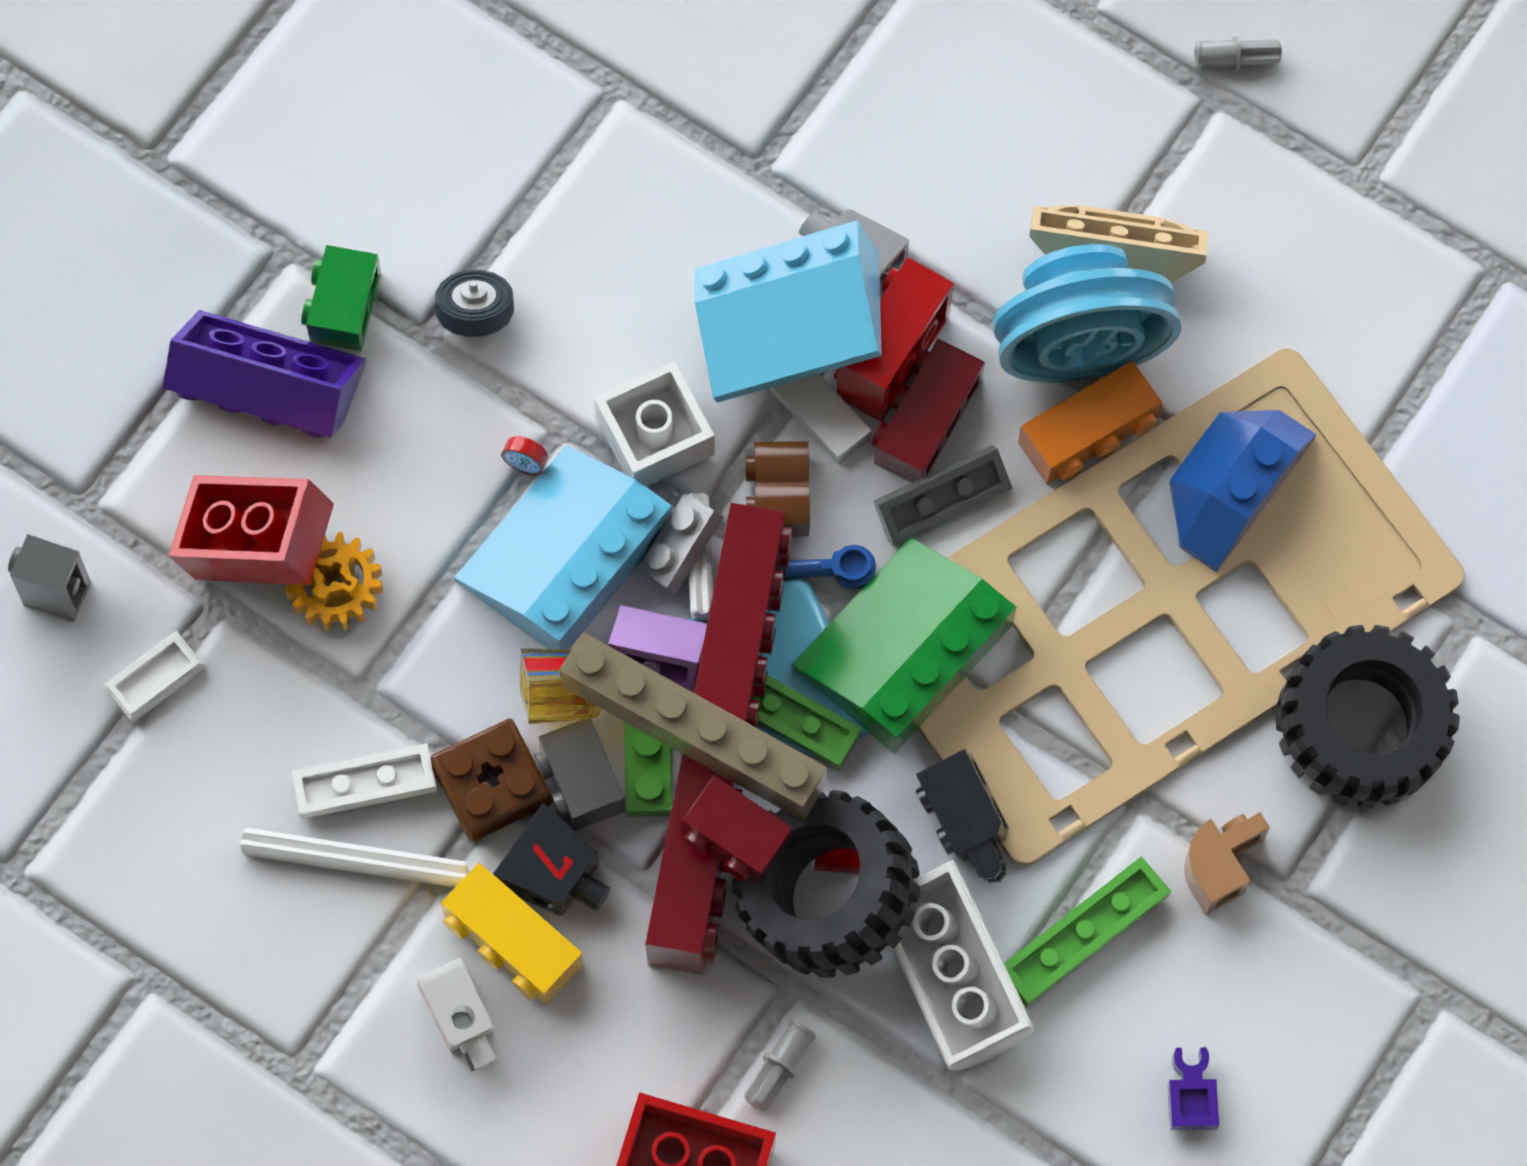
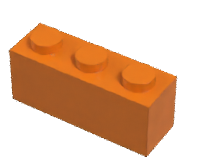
(1090, 423)

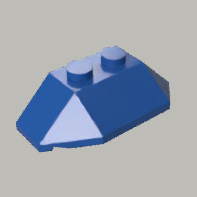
(1232, 479)

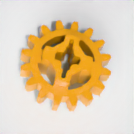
(336, 561)

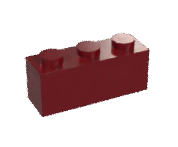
(927, 411)

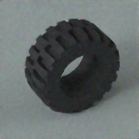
(1400, 670)
(869, 916)

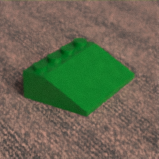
(906, 642)

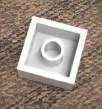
(654, 425)

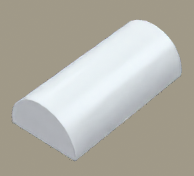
(959, 973)

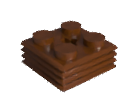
(480, 806)

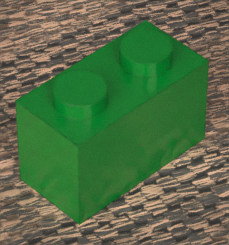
(342, 297)

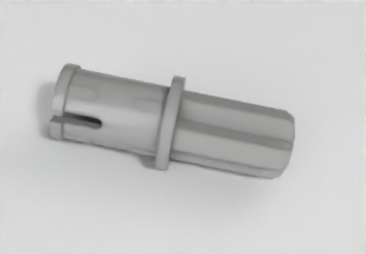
(1236, 53)
(779, 1065)

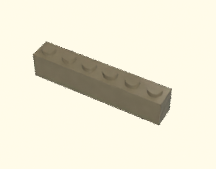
(693, 726)

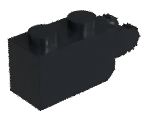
(966, 812)

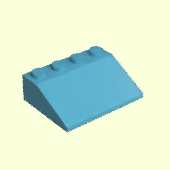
(789, 310)
(565, 548)

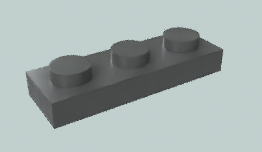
(942, 494)

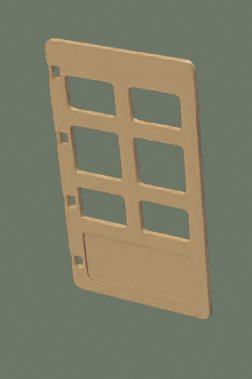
(1327, 544)

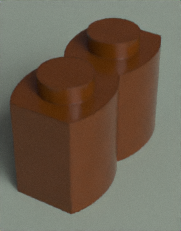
(782, 481)

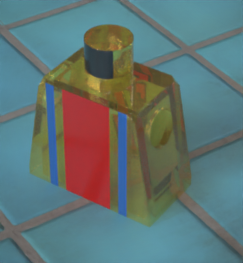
(543, 692)

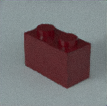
(734, 831)

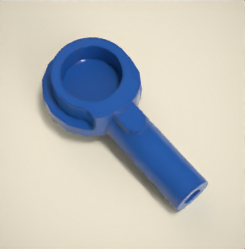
(850, 566)

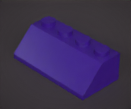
(262, 373)

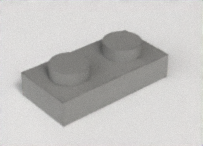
(680, 542)

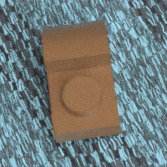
(1212, 863)

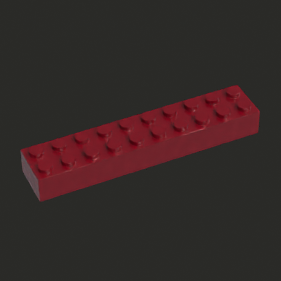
(730, 677)

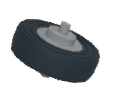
(474, 303)

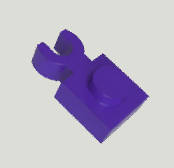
(1192, 1099)

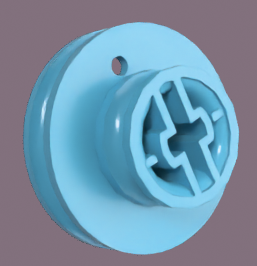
(1084, 316)

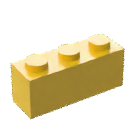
(511, 935)

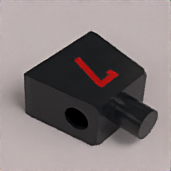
(552, 866)

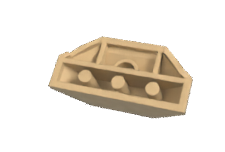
(1147, 240)

